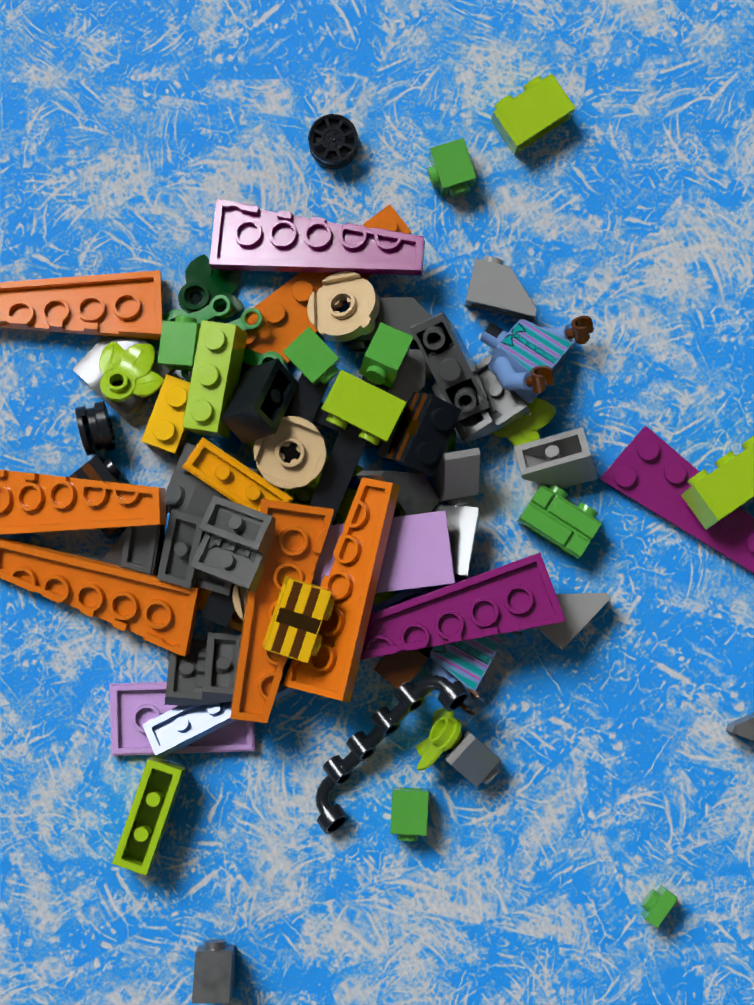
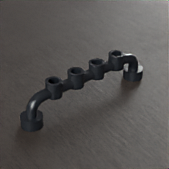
(364, 746)

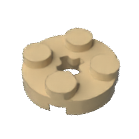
(356, 320)
(299, 471)

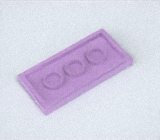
(414, 556)
(140, 702)

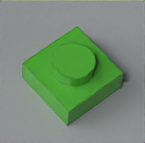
(657, 905)

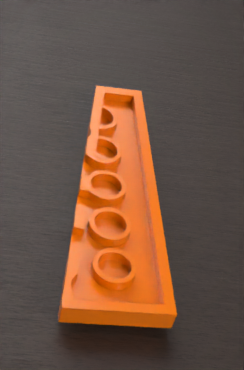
(90, 305)
(287, 306)
(62, 504)
(294, 553)
(353, 589)
(120, 596)

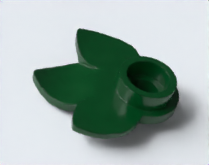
(208, 284)

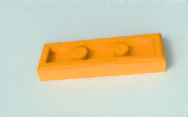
(231, 477)

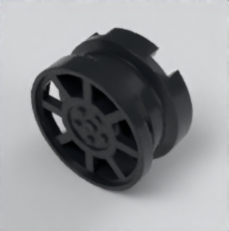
(333, 141)
(99, 425)

